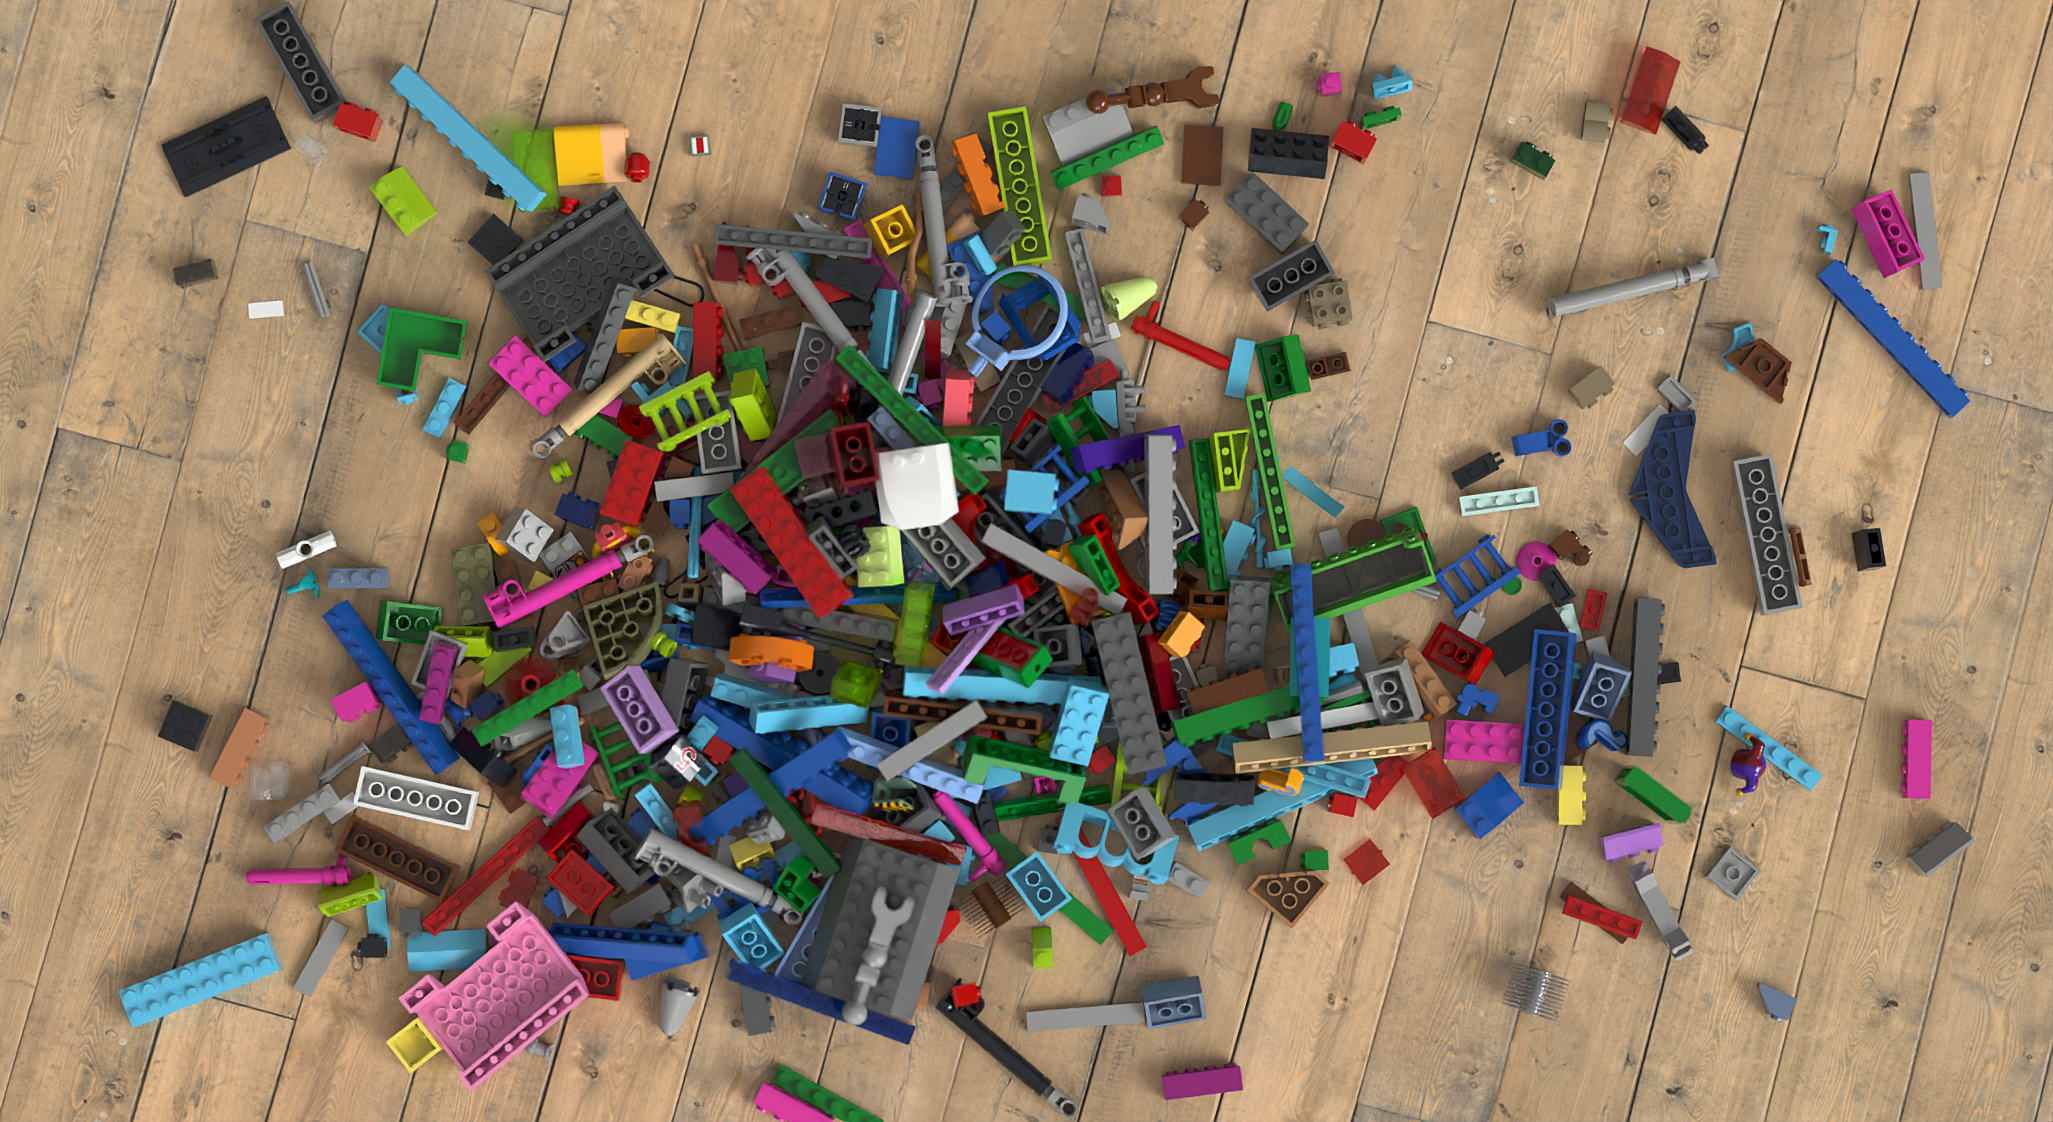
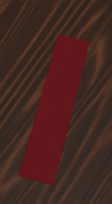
(932, 348)

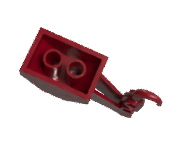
(851, 445)

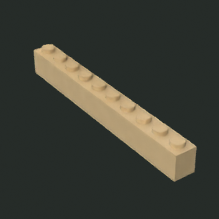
(1337, 747)

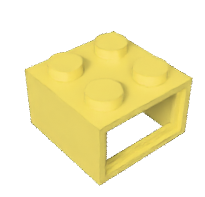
(414, 1045)

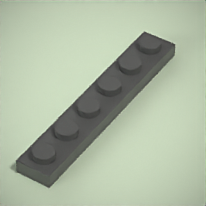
(953, 186)

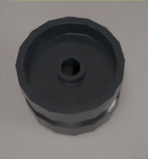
(812, 681)

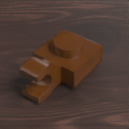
(784, 361)

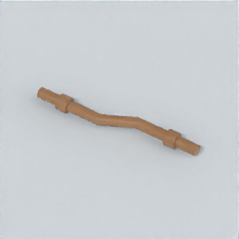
(911, 276)

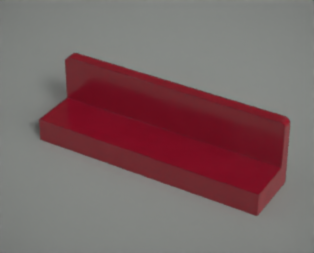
(1158, 673)

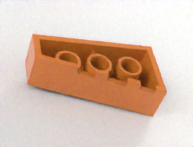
(976, 174)

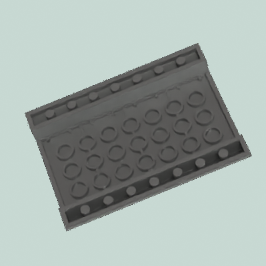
(850, 923)

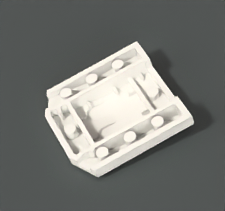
(916, 487)

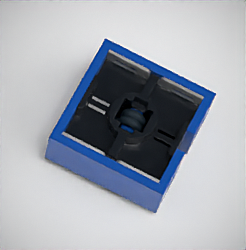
(849, 193)

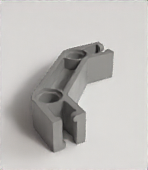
(1659, 911)

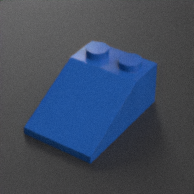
(1489, 806)

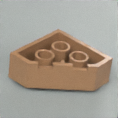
(1288, 893)

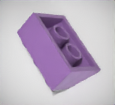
(770, 672)
(1631, 842)

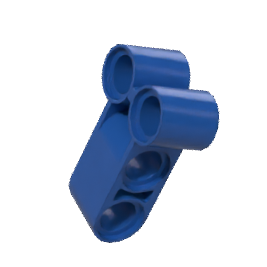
(1541, 441)

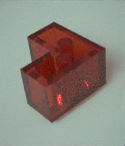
(520, 889)

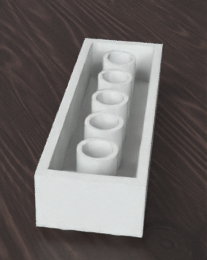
(416, 798)

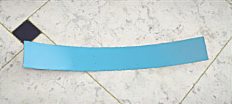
(1312, 491)

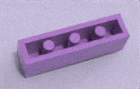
(983, 609)

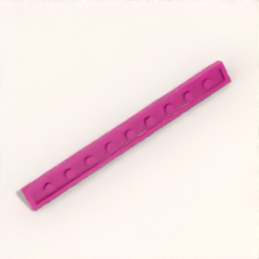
(889, 281)

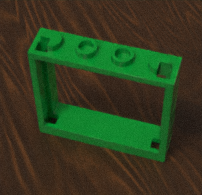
(1653, 795)

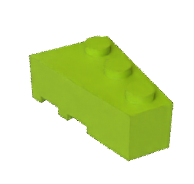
(1228, 458)

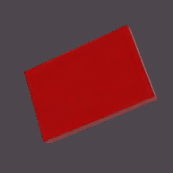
(580, 882)

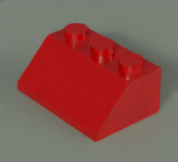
(564, 834)

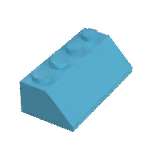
(885, 327)

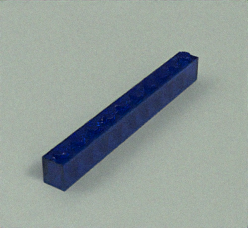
(815, 1000)

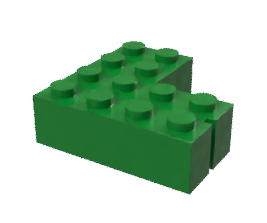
(409, 336)

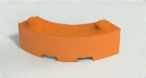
(759, 649)

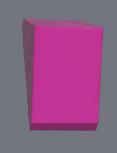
(1044, 785)

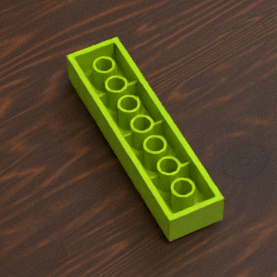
(1020, 183)

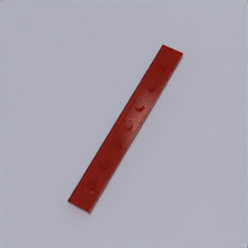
(888, 834)

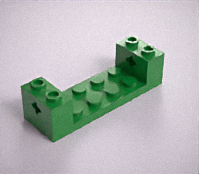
(985, 751)

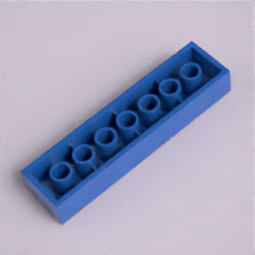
(1547, 709)

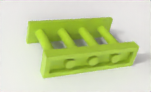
(670, 400)
(1121, 786)

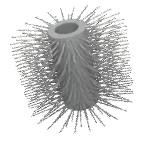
(1536, 992)

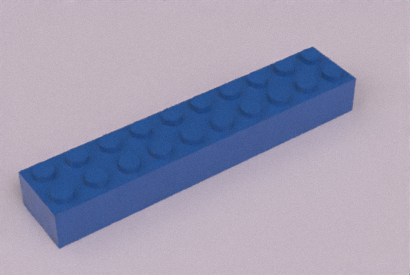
(836, 785)

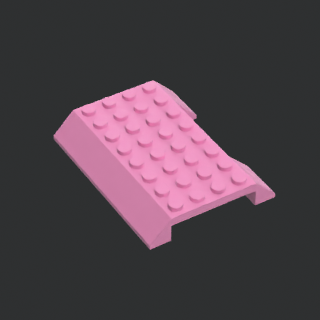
(500, 998)

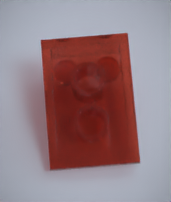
(1433, 783)

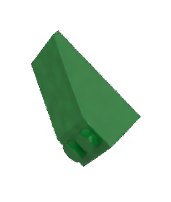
(406, 622)

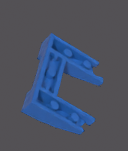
(1185, 762)

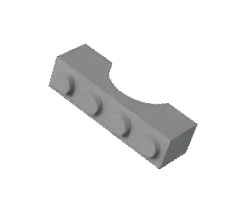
(302, 813)

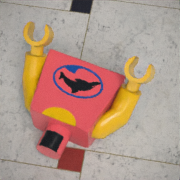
(614, 537)

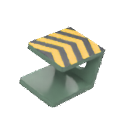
(886, 786)

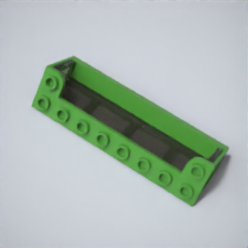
(1361, 575)

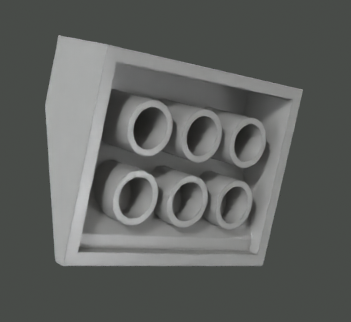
(1080, 132)

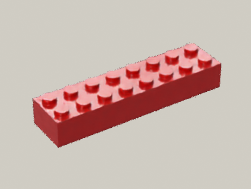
(790, 543)

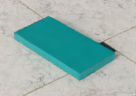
(1322, 638)

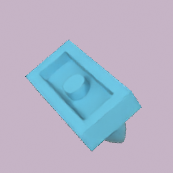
(1399, 83)

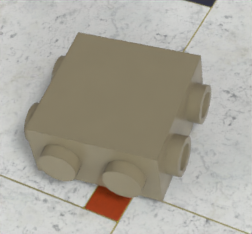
(1329, 303)

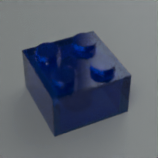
(578, 511)

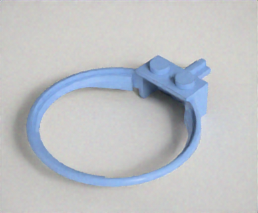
(991, 351)

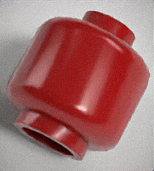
(637, 167)

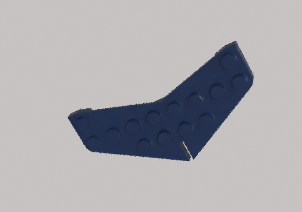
(1664, 480)

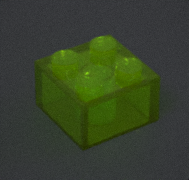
(856, 683)

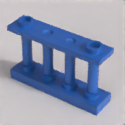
(1062, 495)
(1491, 583)

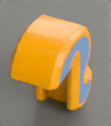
(1281, 782)

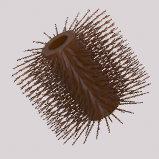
(991, 905)

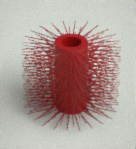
(530, 677)

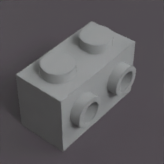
(765, 828)

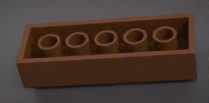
(398, 858)

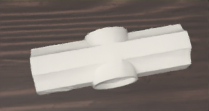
(318, 545)

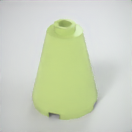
(1127, 295)

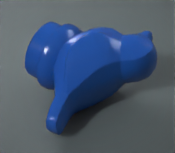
(457, 712)

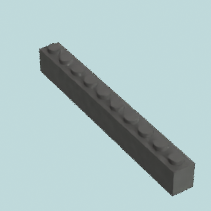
(838, 620)

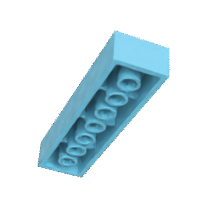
(200, 980)

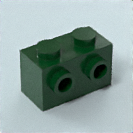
(1532, 160)

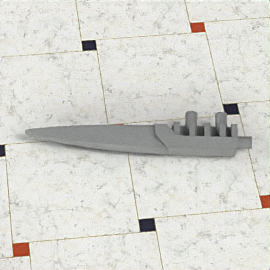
(1127, 412)

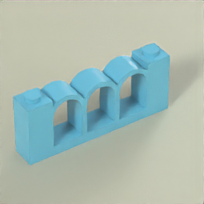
(1068, 841)

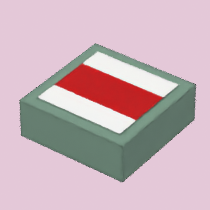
(700, 145)

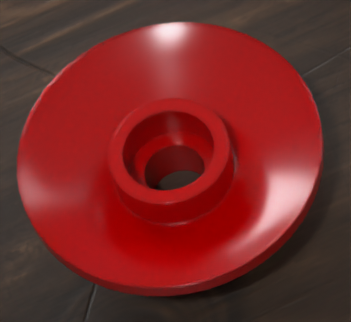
(632, 415)

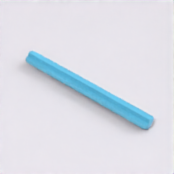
(695, 531)

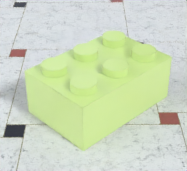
(883, 561)

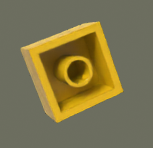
(890, 231)

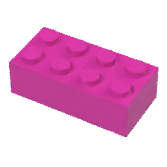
(529, 375)
(1483, 741)
(555, 784)

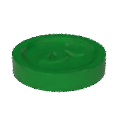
(1513, 586)

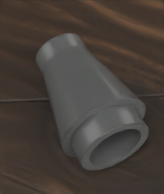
(661, 572)

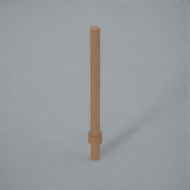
(702, 264)
(535, 744)

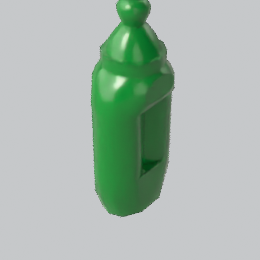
(1282, 116)

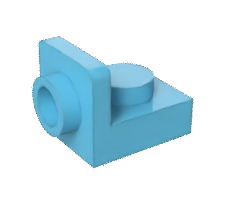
(1827, 242)

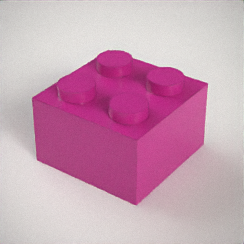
(355, 702)

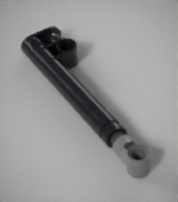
(966, 1020)

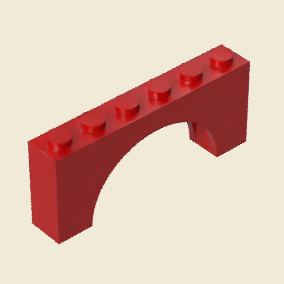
(966, 518)

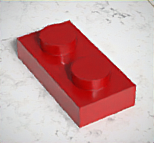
(1593, 609)

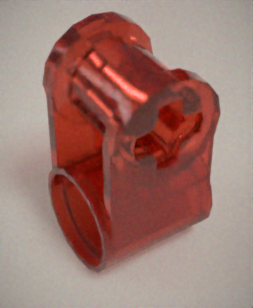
(1082, 609)

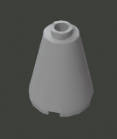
(675, 1004)

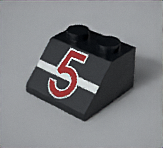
(677, 761)

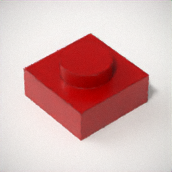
(1111, 186)

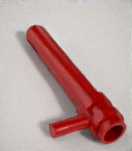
(1151, 330)

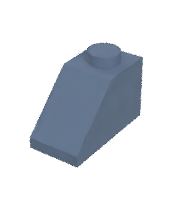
(1776, 1002)

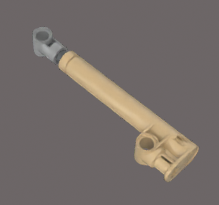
(656, 356)

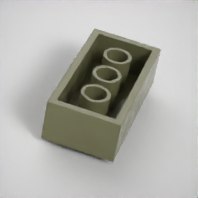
(473, 576)

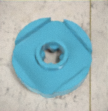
(681, 613)

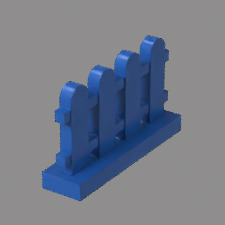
(722, 905)

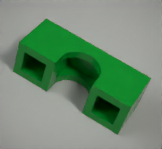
(1242, 846)

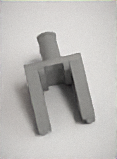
(566, 636)
(692, 888)

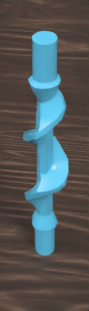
(1256, 522)

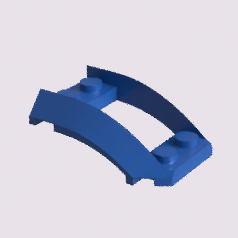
(1028, 295)

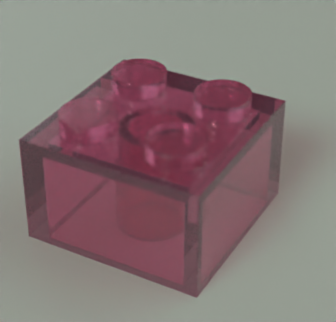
(814, 455)

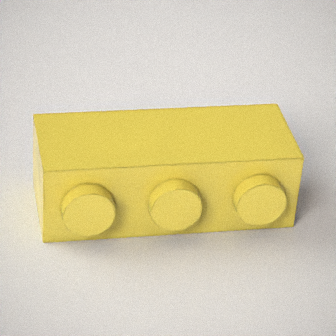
(653, 317)
(1571, 797)

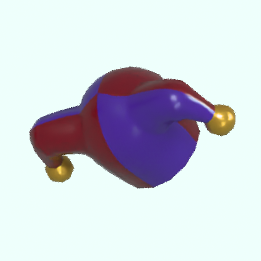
(1749, 764)

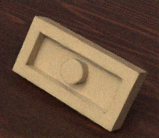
(604, 780)

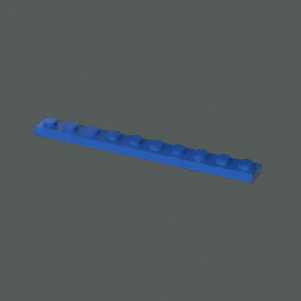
(863, 595)

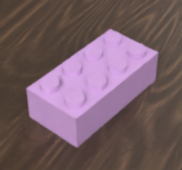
(639, 709)

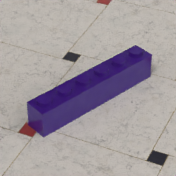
(1118, 450)

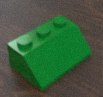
(1283, 368)

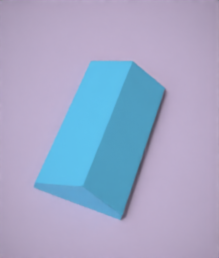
(446, 950)

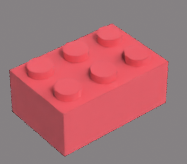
(958, 398)

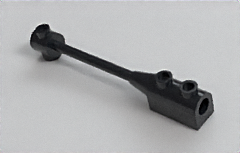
(770, 624)

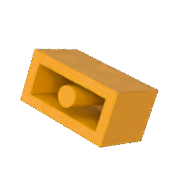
(634, 340)
(1181, 634)

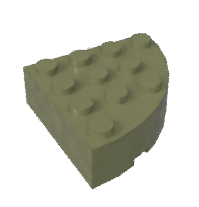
(625, 627)

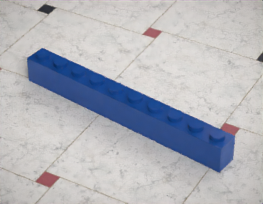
(1893, 338)
(1306, 663)
(390, 686)
(785, 778)

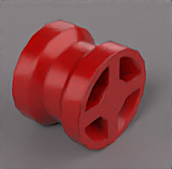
(568, 205)

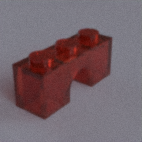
(686, 815)

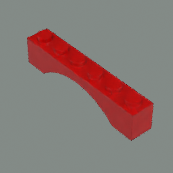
(1138, 601)

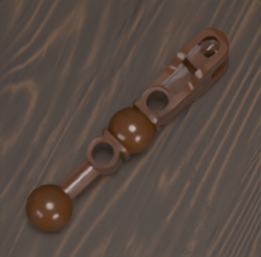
(1154, 94)

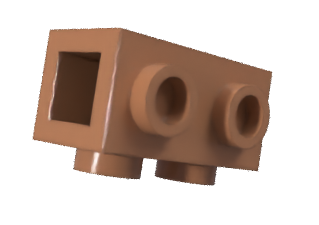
(635, 573)

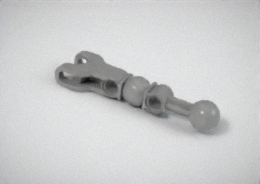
(743, 673)
(875, 953)

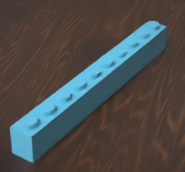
(467, 138)
(991, 687)
(1266, 807)

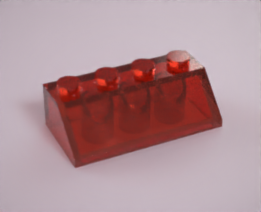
(1650, 90)

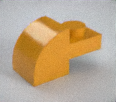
(490, 527)

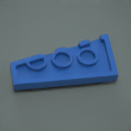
(959, 254)

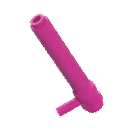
(987, 854)
(328, 875)

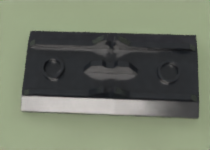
(226, 146)

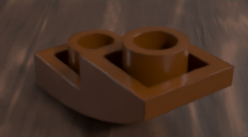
(1328, 366)

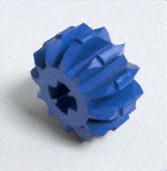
(1168, 611)

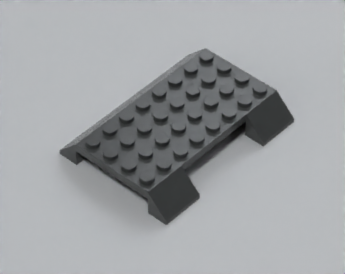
(567, 271)

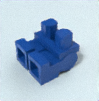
(1471, 695)

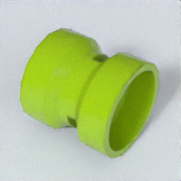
(560, 470)
(663, 644)

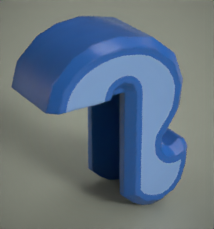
(1604, 733)

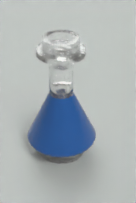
(686, 926)

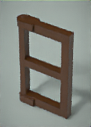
(1800, 557)

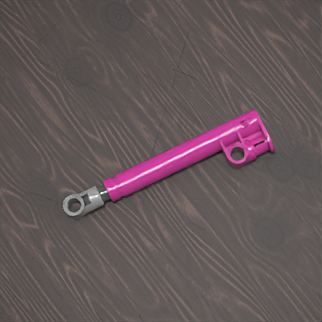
(509, 607)

